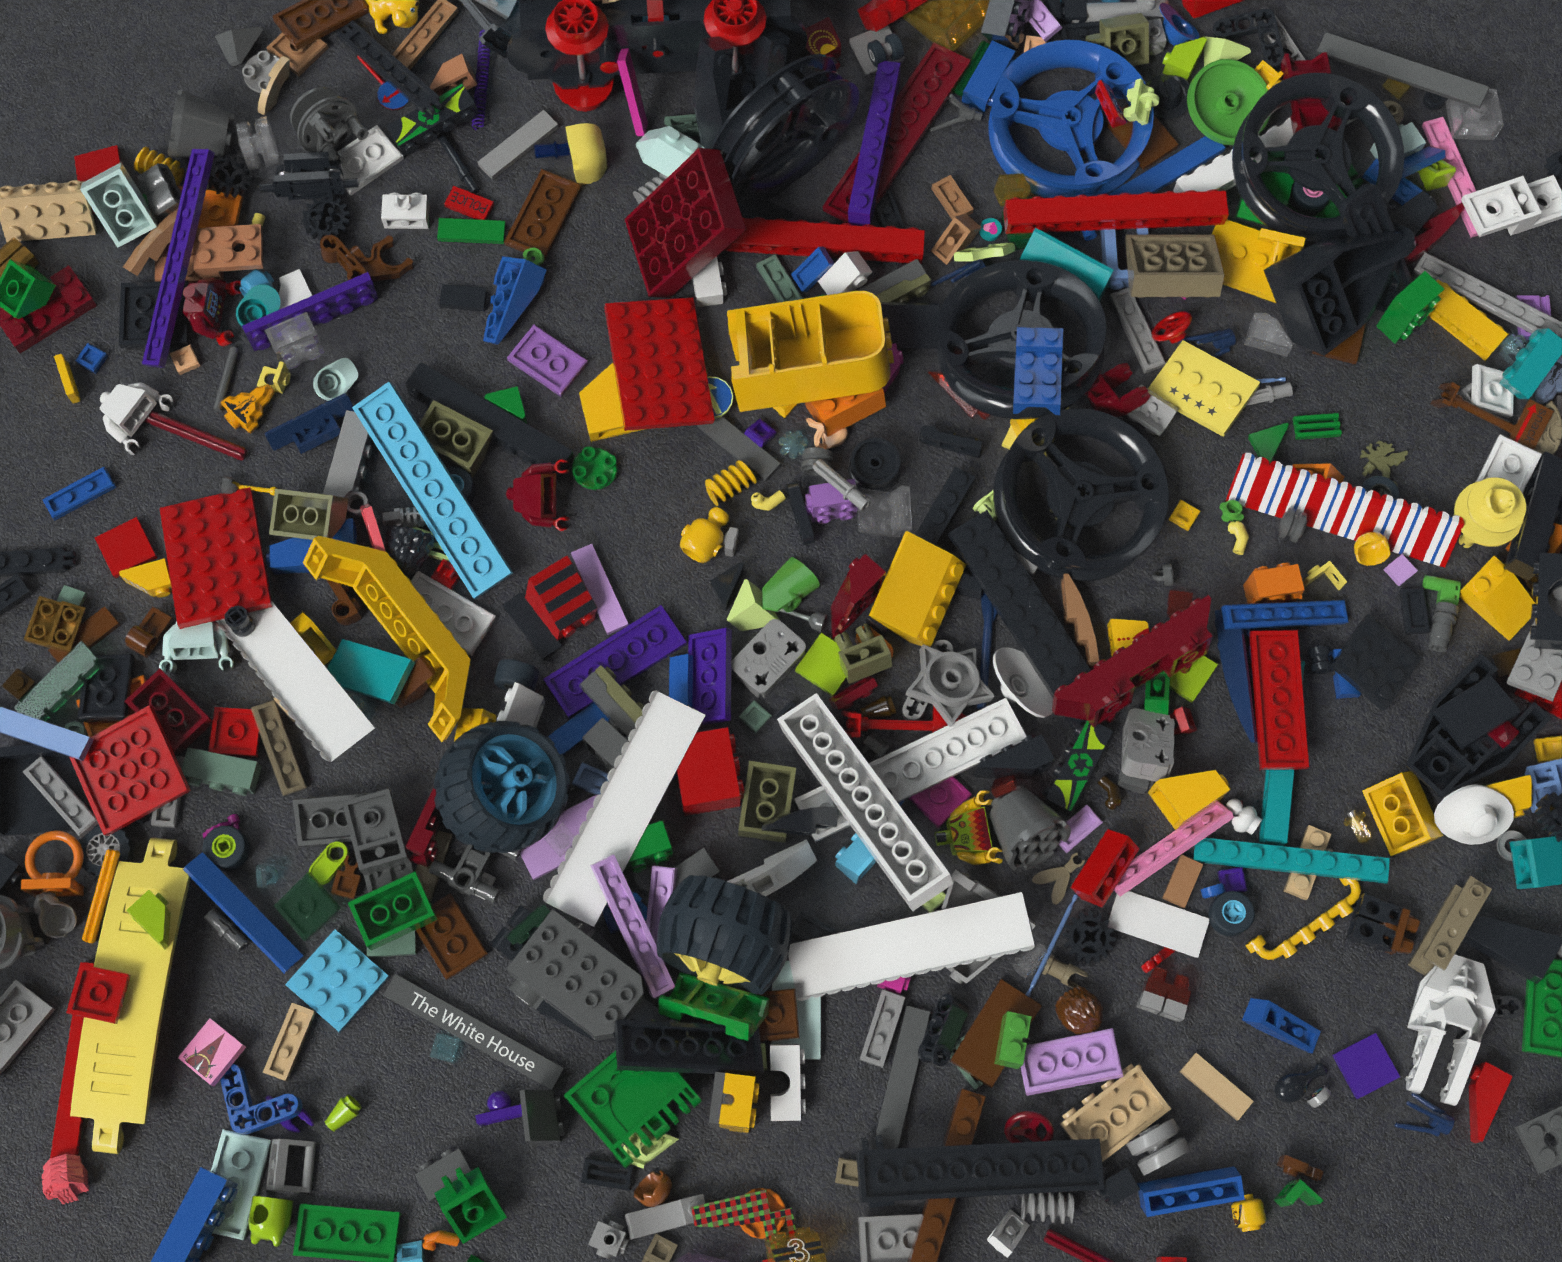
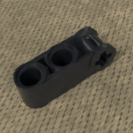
(943, 1030)

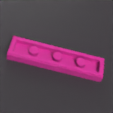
(632, 92)

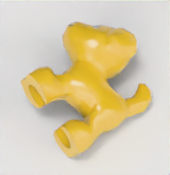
(403, 13)

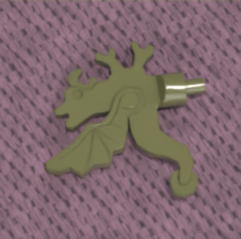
(1378, 460)

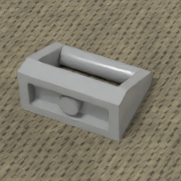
(278, 1164)

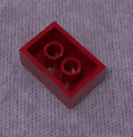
(175, 710)

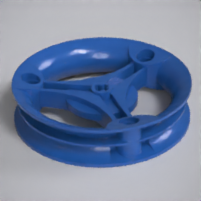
(1065, 119)

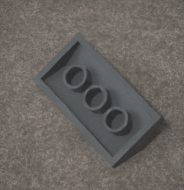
(324, 820)

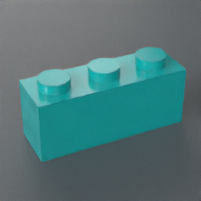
(1532, 363)

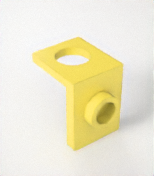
(280, 379)
(1329, 569)

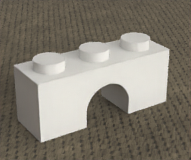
(788, 1105)

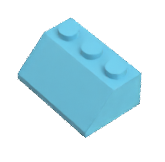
(855, 860)

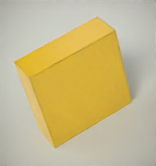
(1184, 515)

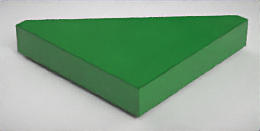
(1268, 441)

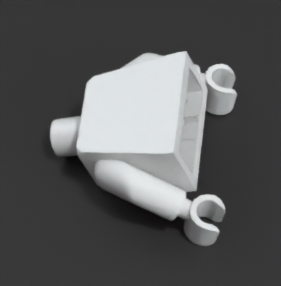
(127, 409)

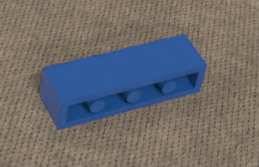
(1191, 1191)

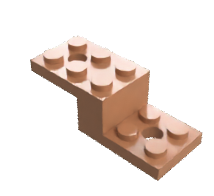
(215, 252)

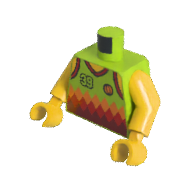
(969, 832)

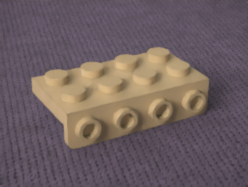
(45, 211)
(1117, 1112)

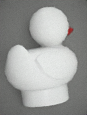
(1247, 817)

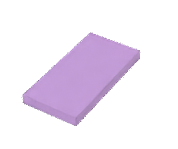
(540, 857)
(1071, 1062)

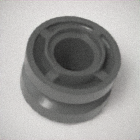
(811, 455)
(1292, 525)

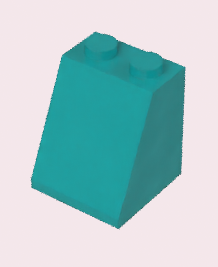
(1537, 862)

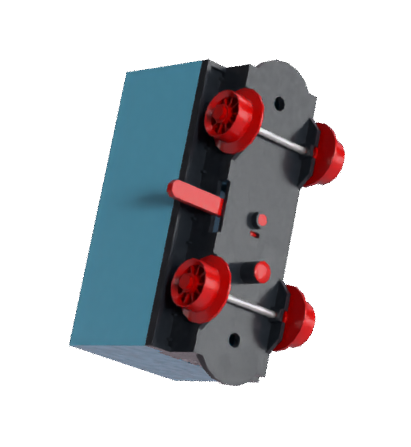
(581, 39)

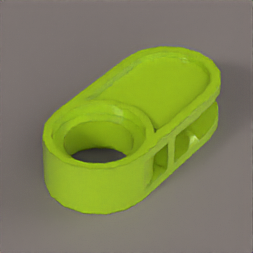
(325, 867)

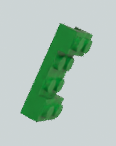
(720, 1004)

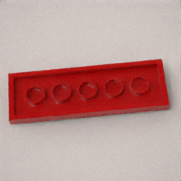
(1279, 700)

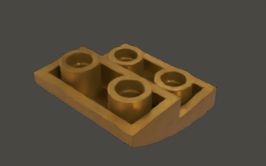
(54, 624)

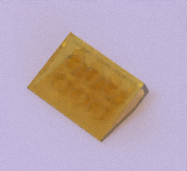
(948, 20)

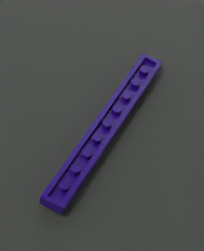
(178, 258)

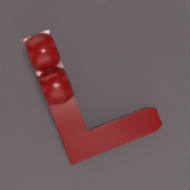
(1155, 960)

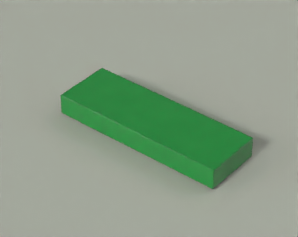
(471, 231)

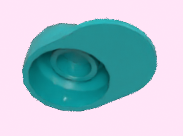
(257, 303)

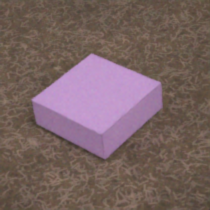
(1400, 570)

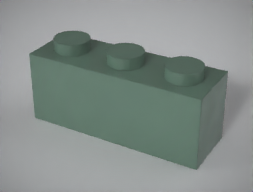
(221, 771)

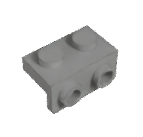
(1154, 414)

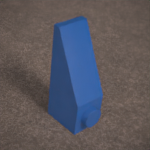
(1281, 1024)

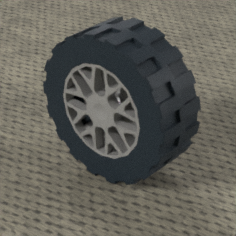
(96, 844)

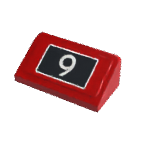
(1109, 104)

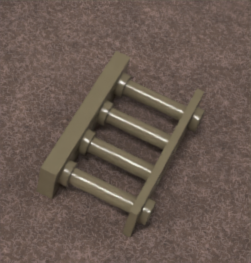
(1450, 926)

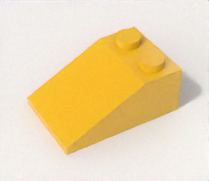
(1498, 598)

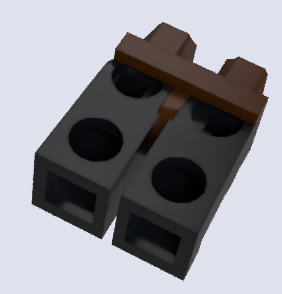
(1381, 925)

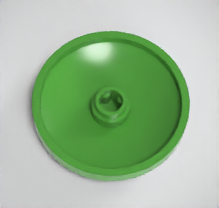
(1223, 97)

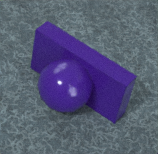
(500, 1109)

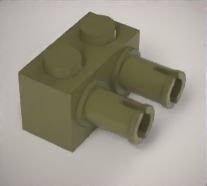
(864, 658)

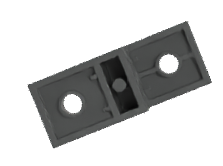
(380, 846)
(1533, 1134)

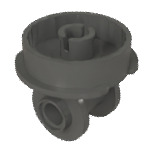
(16, 932)

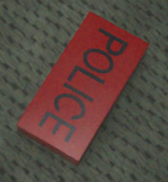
(469, 204)

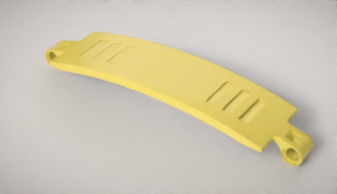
(119, 1058)

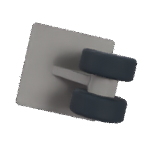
(876, 48)

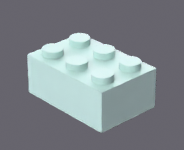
(119, 204)

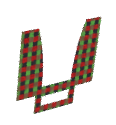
(740, 1211)

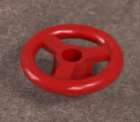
(1174, 330)

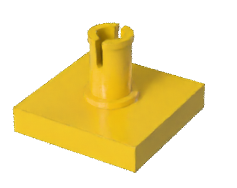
(1280, 242)

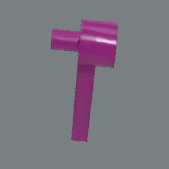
(233, 820)

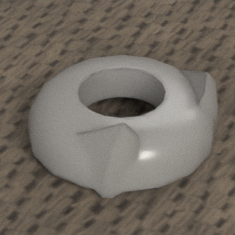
(1516, 836)

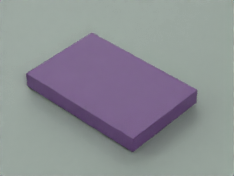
(547, 360)

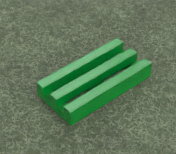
(1316, 418)

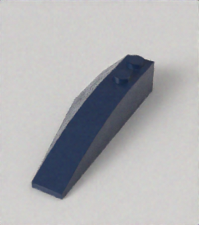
(1237, 669)

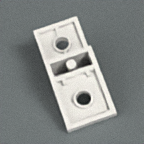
(1515, 205)

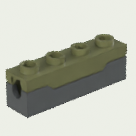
(901, 284)
(612, 699)

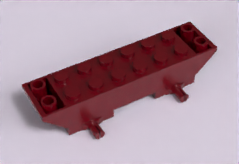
(1112, 683)

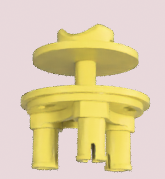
(1490, 512)

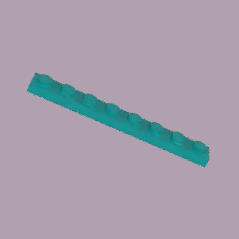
(1292, 860)

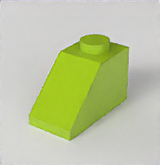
(1183, 58)
(152, 916)

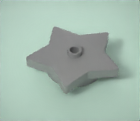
(949, 682)

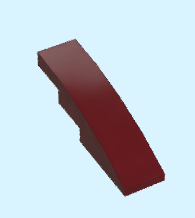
(1433, 232)

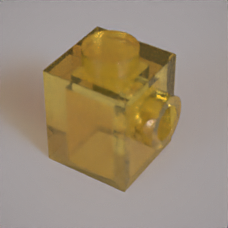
(1011, 186)

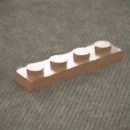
(425, 33)

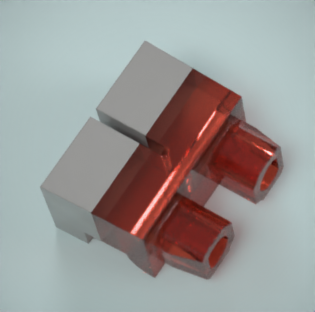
(1154, 1000)

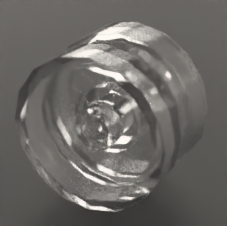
(259, 143)

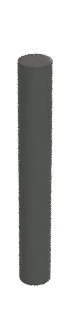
(226, 378)

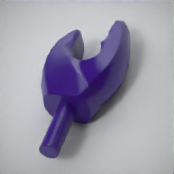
(288, 1124)

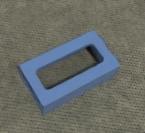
(1109, 257)

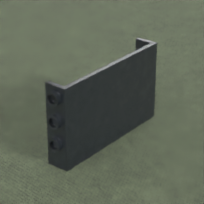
(22, 804)

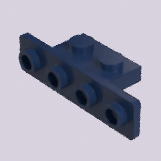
(312, 426)

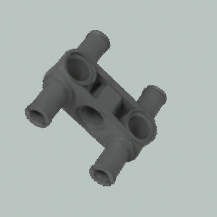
(471, 865)

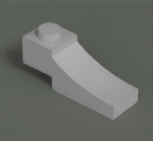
(662, 1217)

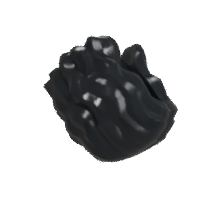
(408, 547)

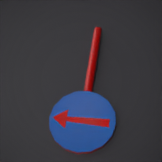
(387, 94)

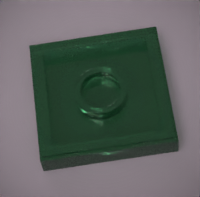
(307, 906)

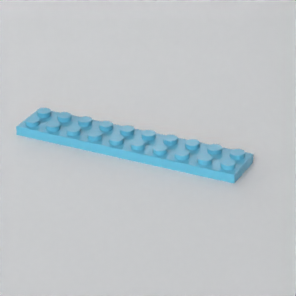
(432, 490)

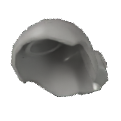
(54, 917)

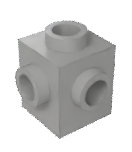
(599, 1237)

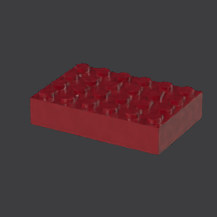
(684, 223)

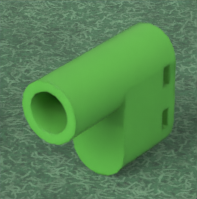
(1447, 589)

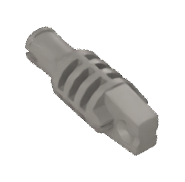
(403, 517)

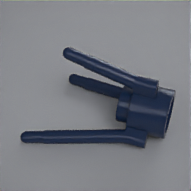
(965, 271)
(1220, 339)
(1438, 1119)

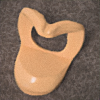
(827, 442)

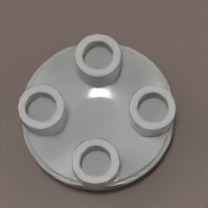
(257, 70)

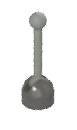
(816, 621)

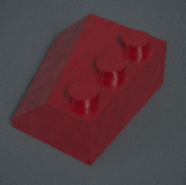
(856, 593)

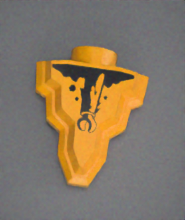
(247, 408)

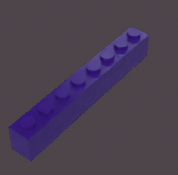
(874, 143)

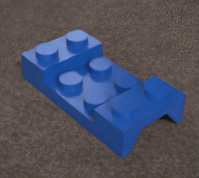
(1038, 369)

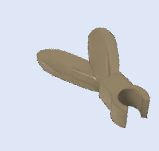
(1060, 875)

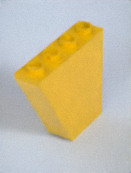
(602, 407)

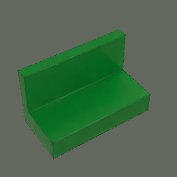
(1295, 1190)

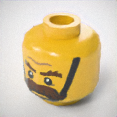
(1248, 1213)

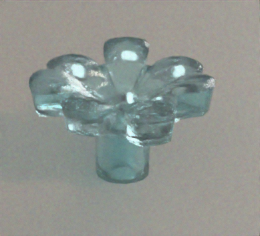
(792, 443)

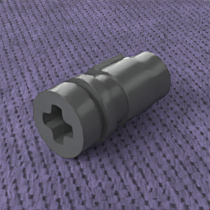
(1441, 630)

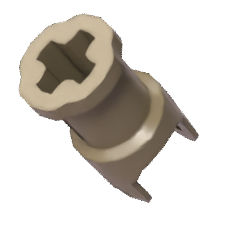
(1062, 971)

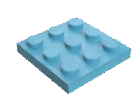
(337, 980)

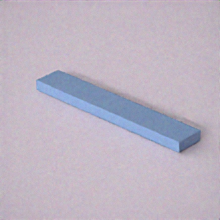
(44, 734)

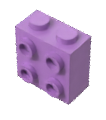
(827, 503)

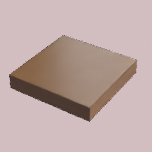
(301, 58)

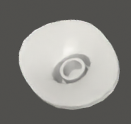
(1021, 682)
(1474, 814)

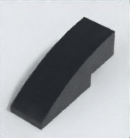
(804, 821)

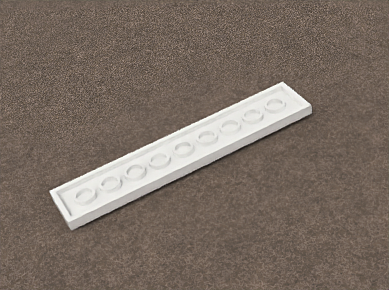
(933, 758)

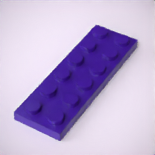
(320, 308)
(625, 653)

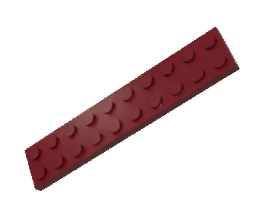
(913, 114)

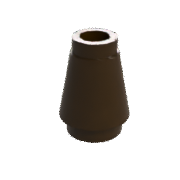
(879, 709)

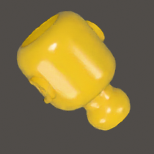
(704, 536)

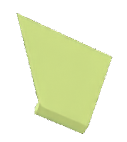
(1220, 48)
(748, 610)
(648, 1154)

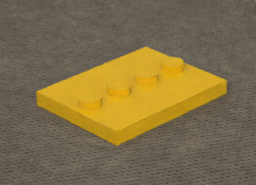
(1245, 258)

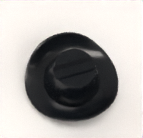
(1172, 95)

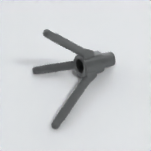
(965, 112)

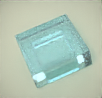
(445, 1048)

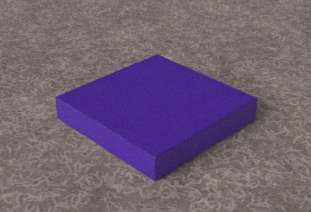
(1366, 1066)

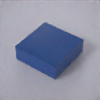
(91, 358)

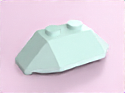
(666, 149)

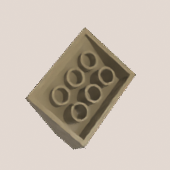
(1173, 266)

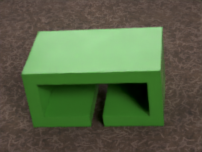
(1011, 1040)

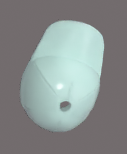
(339, 377)

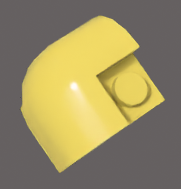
(587, 152)

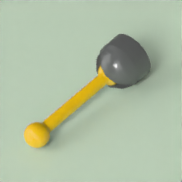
(231, 485)

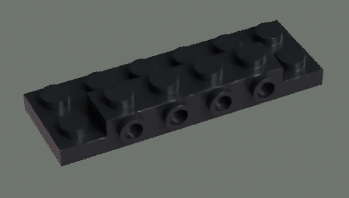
(685, 1048)

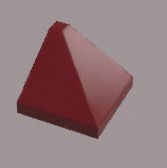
(1504, 734)

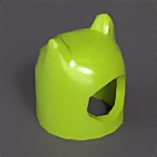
(269, 1219)

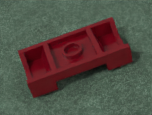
(1307, 111)
(65, 305)
(423, 840)

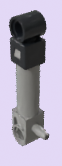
(1079, 11)

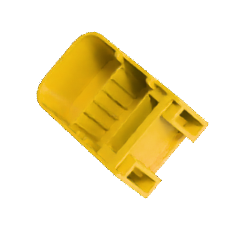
(809, 350)

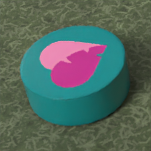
(990, 229)

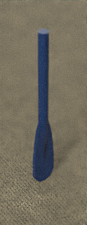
(989, 614)

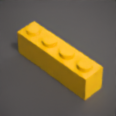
(1467, 323)

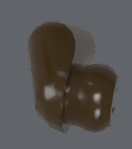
(1114, 792)

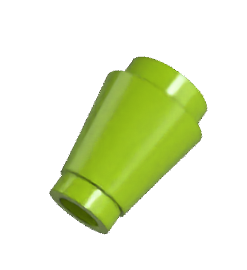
(343, 1112)

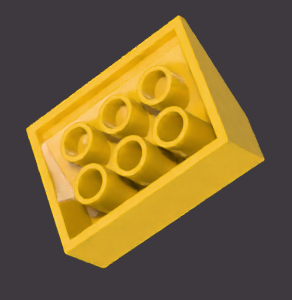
(917, 590)

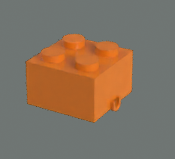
(1274, 584)

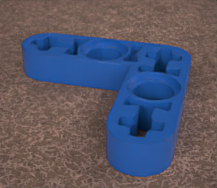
(246, 1108)

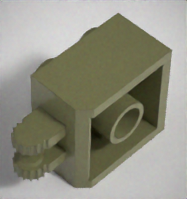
(1125, 36)

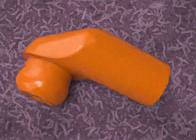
(440, 1236)

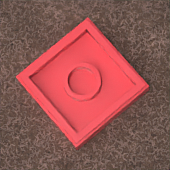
(372, 527)

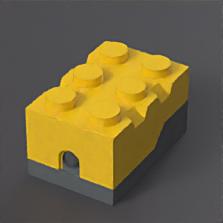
(733, 1102)

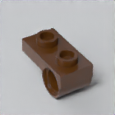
(344, 602)
(149, 632)

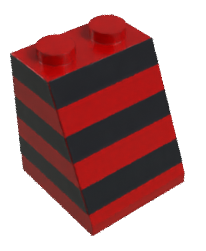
(561, 598)

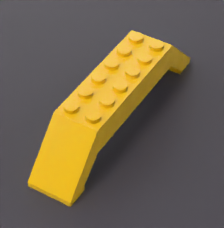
(402, 615)

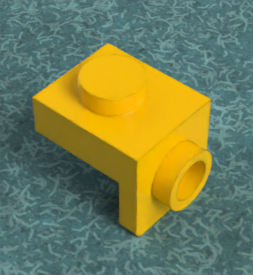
(1268, 74)

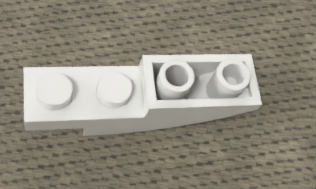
(778, 869)

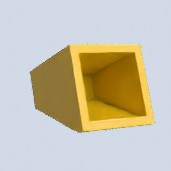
(1188, 795)

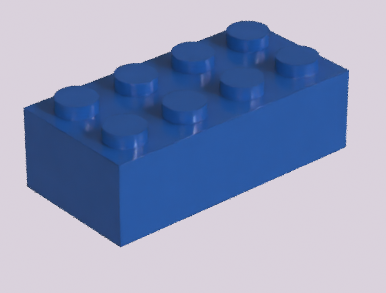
(197, 1218)

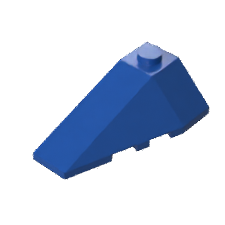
(516, 287)

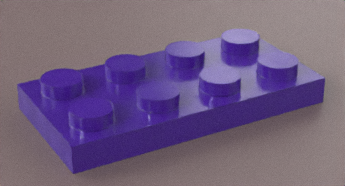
(712, 674)

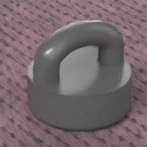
(1164, 575)

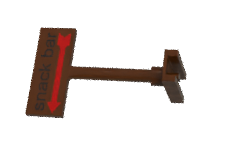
(1525, 431)

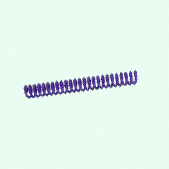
(480, 83)

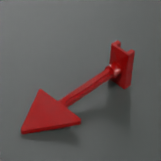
(856, 723)

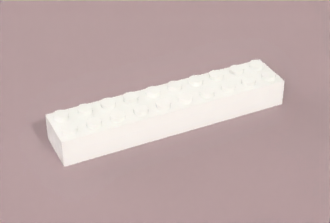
(865, 802)

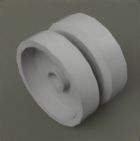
(1157, 1144)

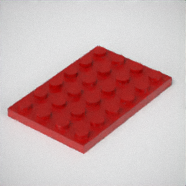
(659, 364)
(215, 557)

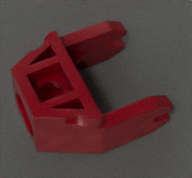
(1105, 400)

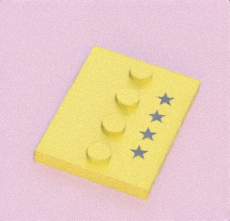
(1204, 388)

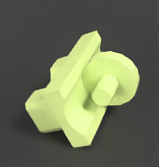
(1142, 100)

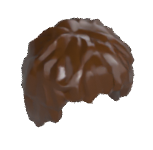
(1079, 1011)

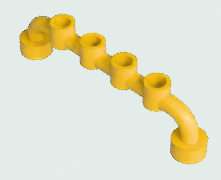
(1306, 933)

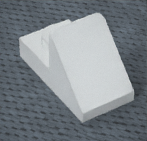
(1008, 1233)

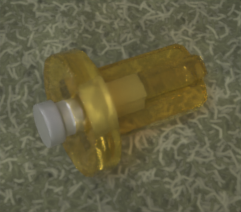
(1358, 825)

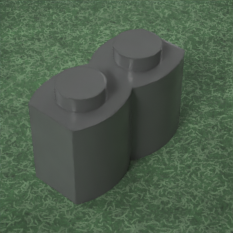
(160, 190)

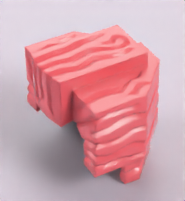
(64, 1178)

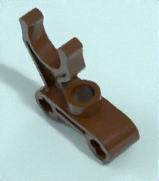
(357, 264)

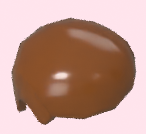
(653, 1189)

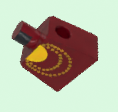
(823, 40)

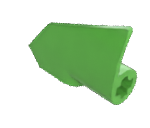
(788, 586)

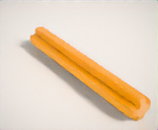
(101, 895)

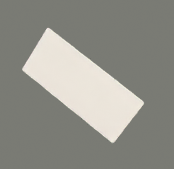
(1158, 923)

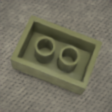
(765, 798)

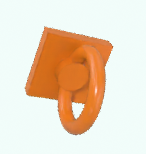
(57, 883)

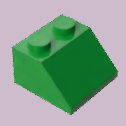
(23, 289)

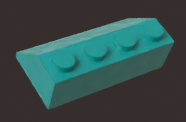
(1050, 250)

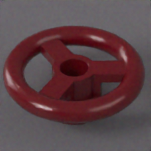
(1028, 1126)

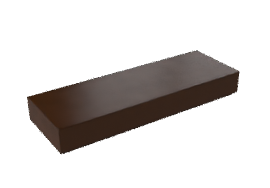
(91, 631)

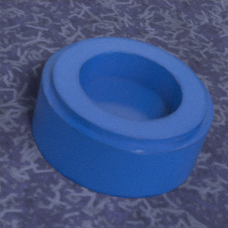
(1212, 891)

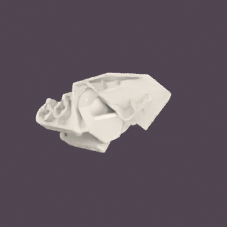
(1455, 998)

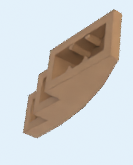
(151, 245)
(1077, 614)

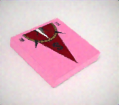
(211, 1052)

